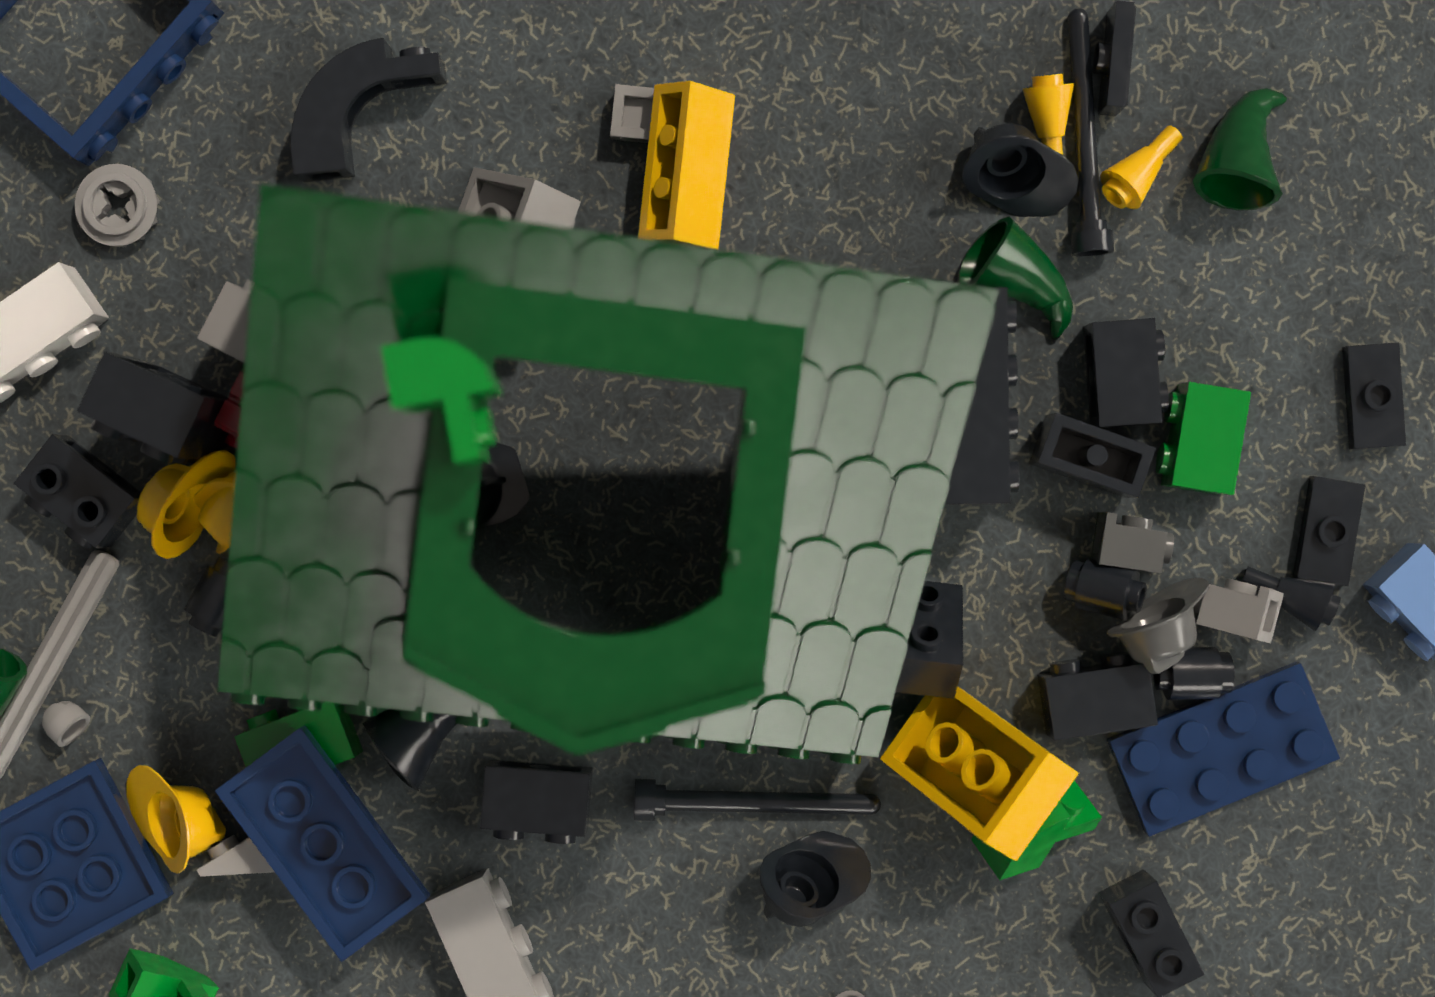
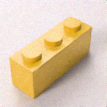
(686, 164)

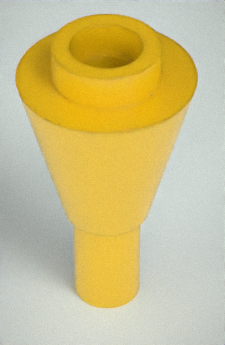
(1049, 108)
(1131, 178)

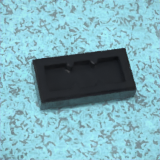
(1114, 58)
(1374, 395)
(1329, 530)

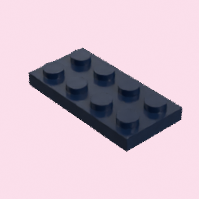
(1223, 749)
(323, 843)

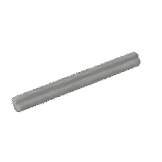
(54, 652)

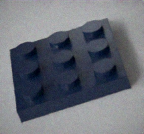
(73, 865)

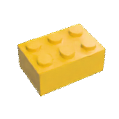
(979, 770)

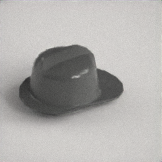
(1163, 625)

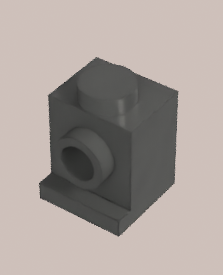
(1131, 543)

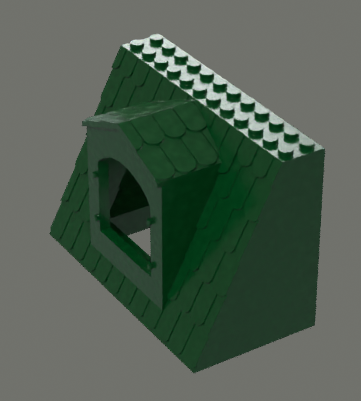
(363, 526)

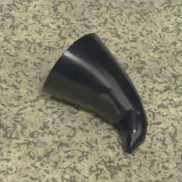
(407, 743)

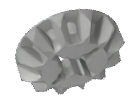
(93, 205)

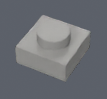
(631, 113)

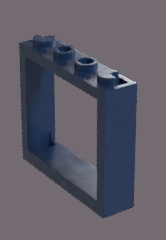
(132, 95)

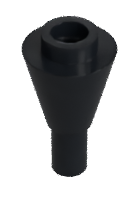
(1304, 599)

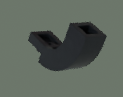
(339, 92)

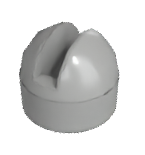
(64, 722)

